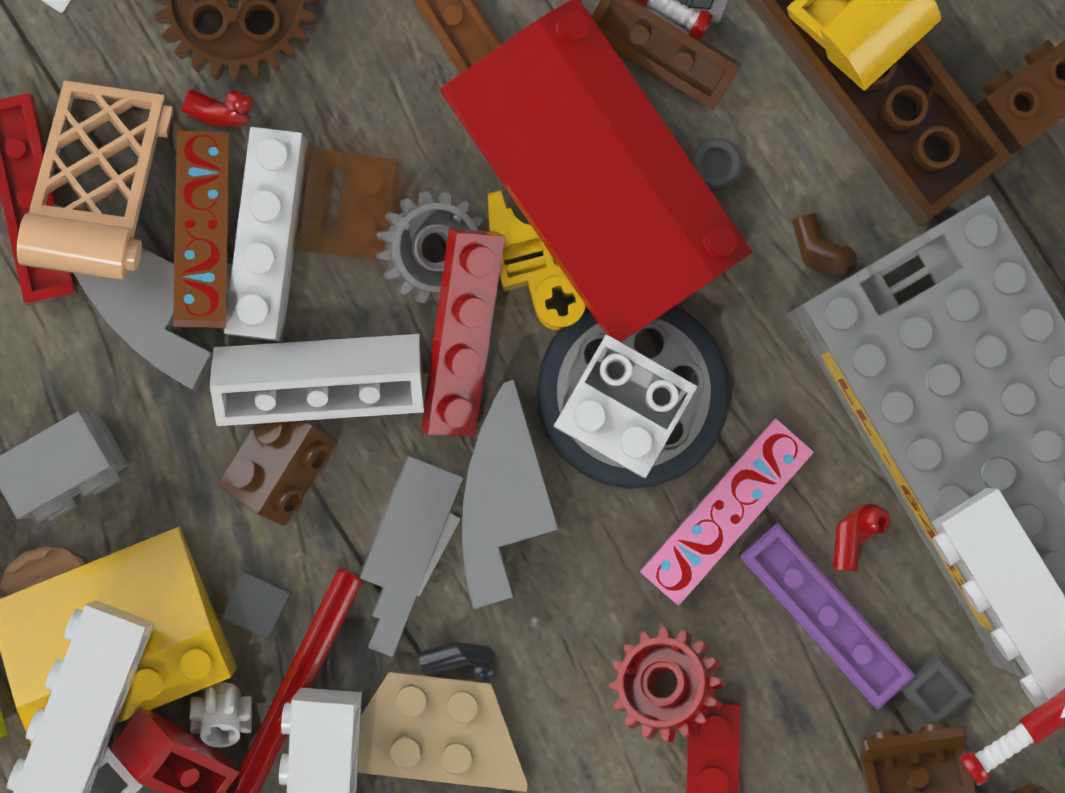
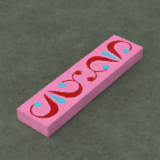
(726, 511)

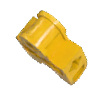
(538, 273)

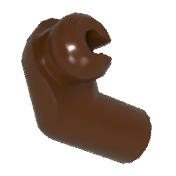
(820, 253)

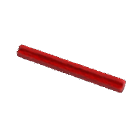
(300, 674)

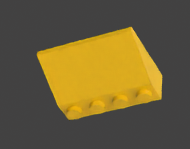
(146, 580)

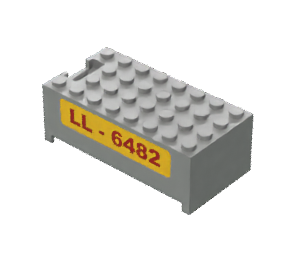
(955, 383)

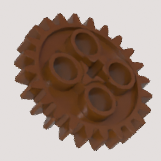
(234, 44)

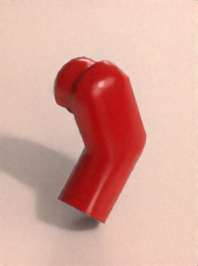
(216, 113)
(856, 529)

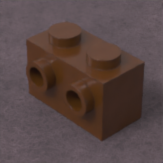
(1029, 102)

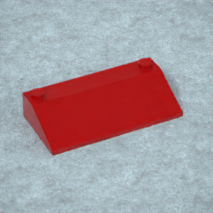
(595, 170)

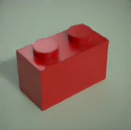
(171, 757)

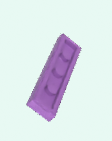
(827, 616)

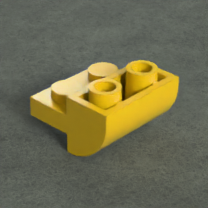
(865, 34)

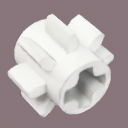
(221, 715)

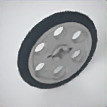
(684, 344)

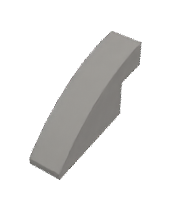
(143, 317)
(501, 498)

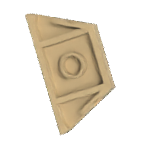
(438, 733)

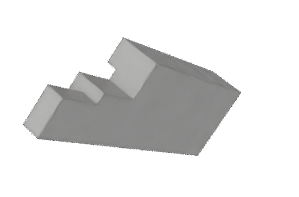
(406, 545)

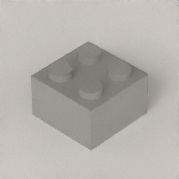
(59, 464)

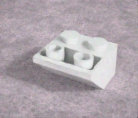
(625, 406)

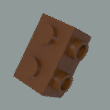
(277, 467)
(916, 761)

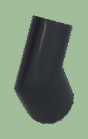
(459, 655)

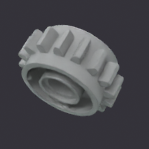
(406, 236)

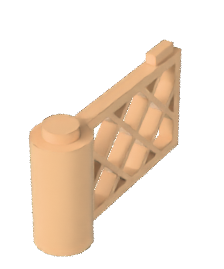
(79, 239)

